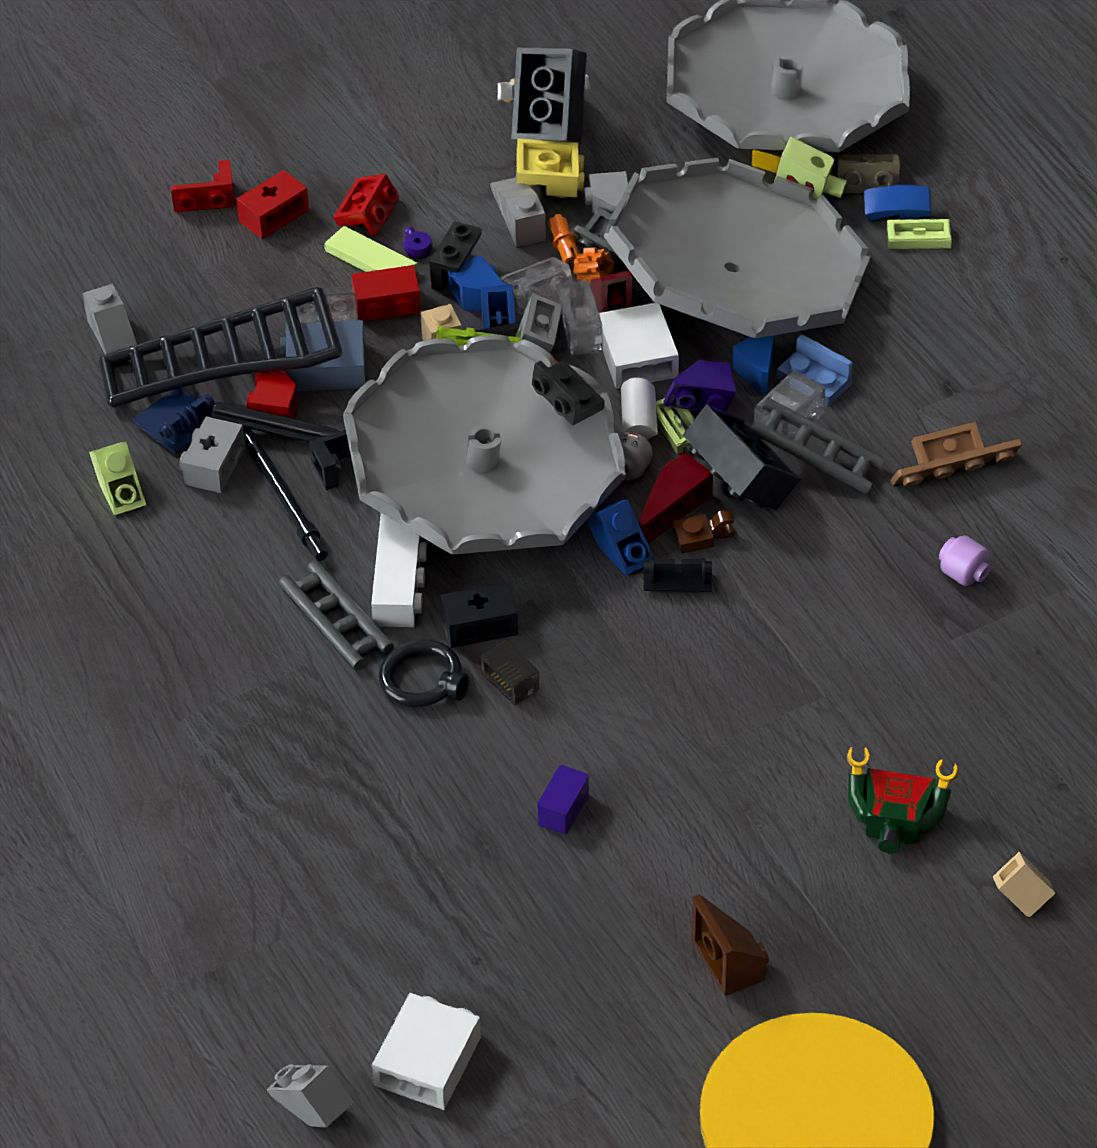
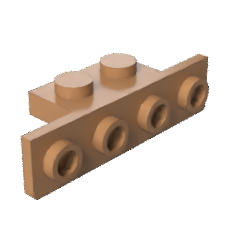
(951, 450)

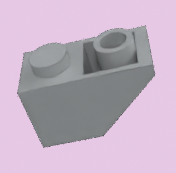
(310, 1093)

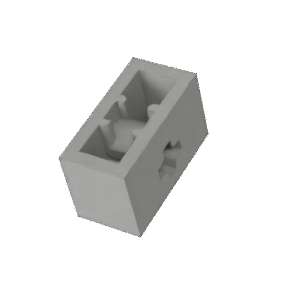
(212, 454)

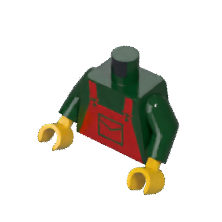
(897, 804)

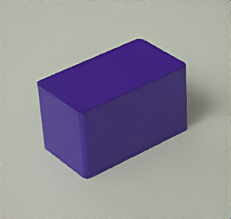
(563, 799)

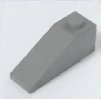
(520, 211)

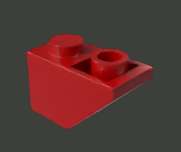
(274, 394)

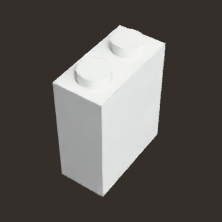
(638, 344)
(426, 1050)

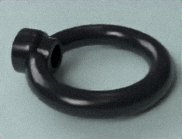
(451, 683)

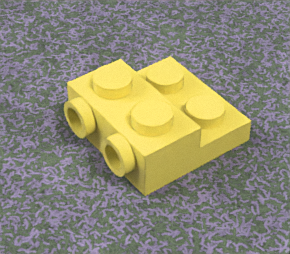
(551, 165)

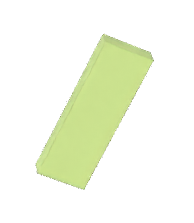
(364, 252)

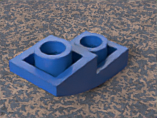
(901, 200)

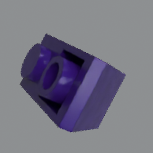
(702, 385)

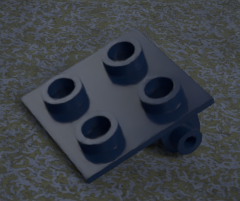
(175, 418)

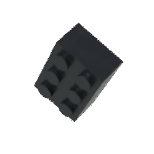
(549, 94)
(740, 458)

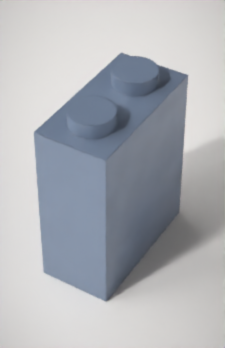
(337, 374)

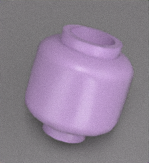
(964, 560)

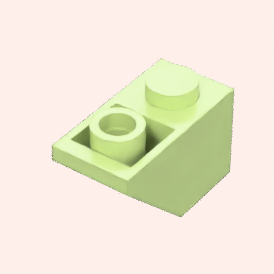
(118, 477)

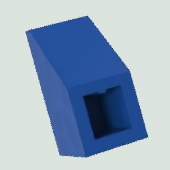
(467, 283)
(620, 536)

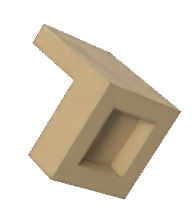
(1023, 884)

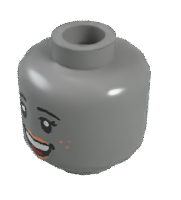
(636, 453)

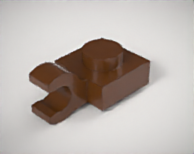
(699, 533)

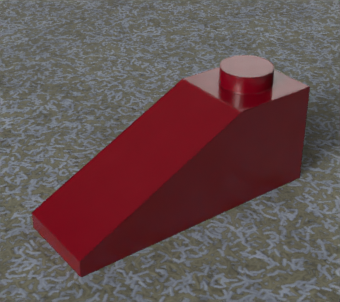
(677, 491)

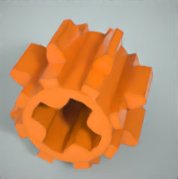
(593, 264)

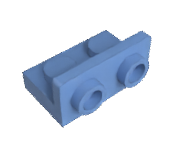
(820, 365)

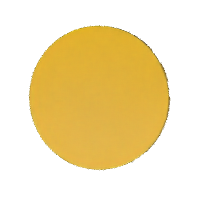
(815, 1086)

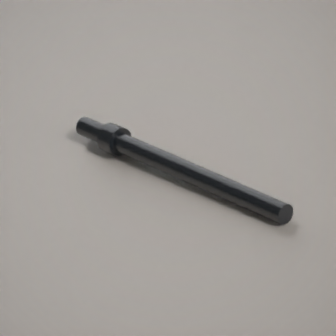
(306, 530)

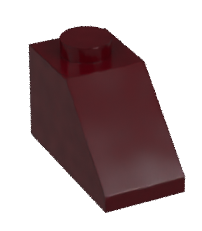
(612, 291)

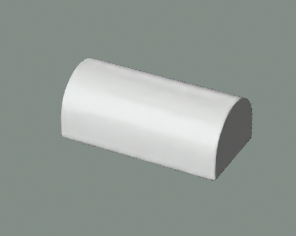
(639, 407)

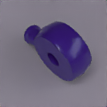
(417, 244)

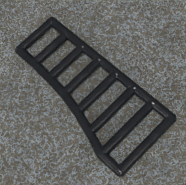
(238, 366)

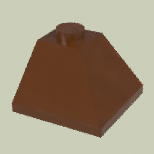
(727, 947)

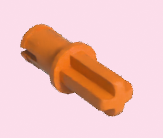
(564, 239)

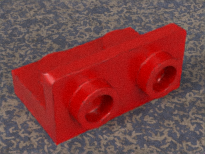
(368, 203)

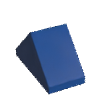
(497, 305)
(754, 361)

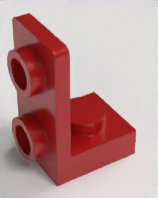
(206, 195)

